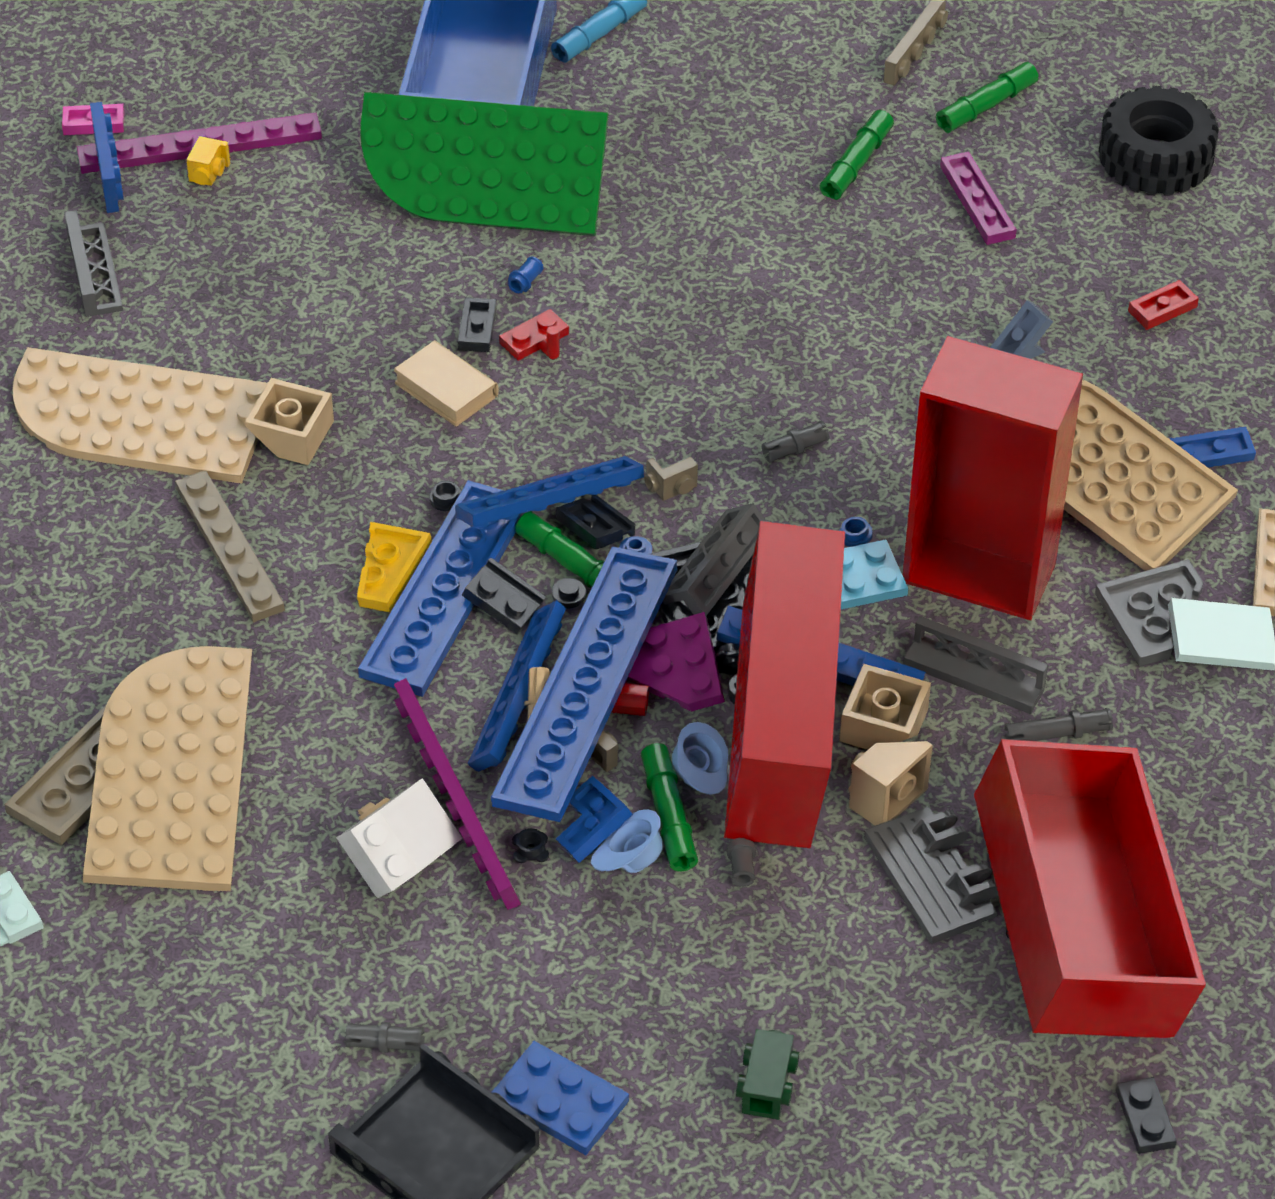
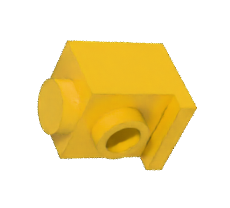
(207, 160)

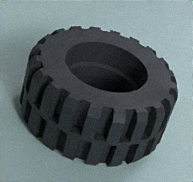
(1153, 164)

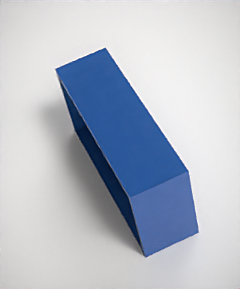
(480, 50)

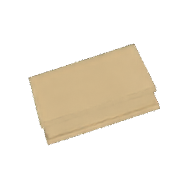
(445, 383)

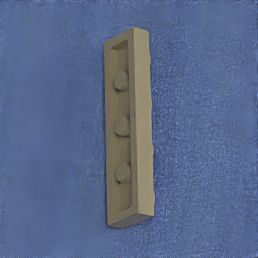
(912, 44)

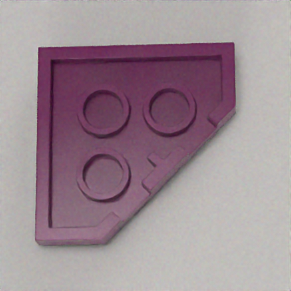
(680, 663)

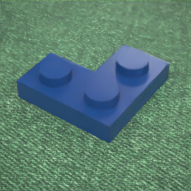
(599, 818)

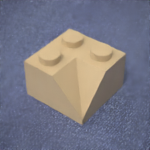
(291, 419)
(883, 708)
(889, 779)

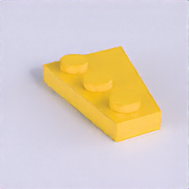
(389, 564)

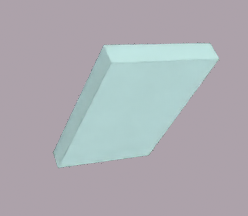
(1222, 634)

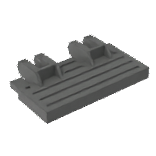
(931, 881)

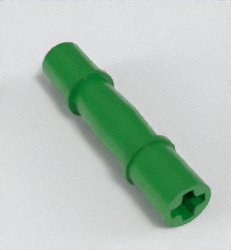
(987, 97)
(857, 154)
(560, 548)
(669, 806)

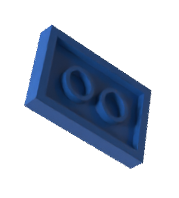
(107, 157)
(561, 1097)

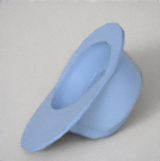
(701, 758)
(632, 845)

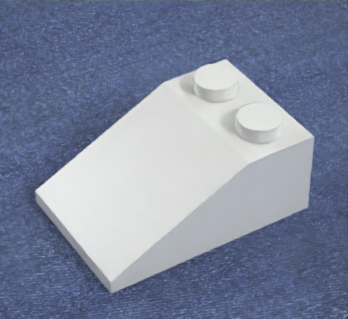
(399, 838)

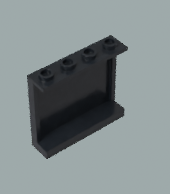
(437, 1136)

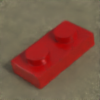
(1163, 304)

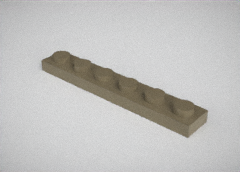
(229, 546)

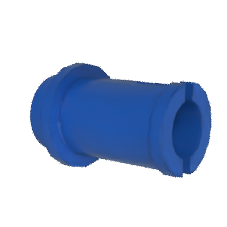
(521, 279)

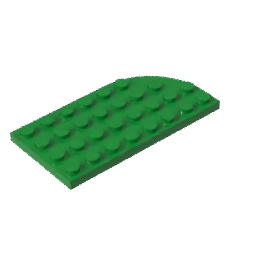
(487, 161)

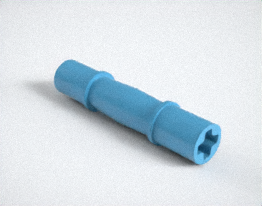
(594, 28)

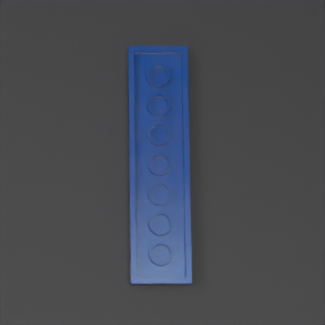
(432, 603)

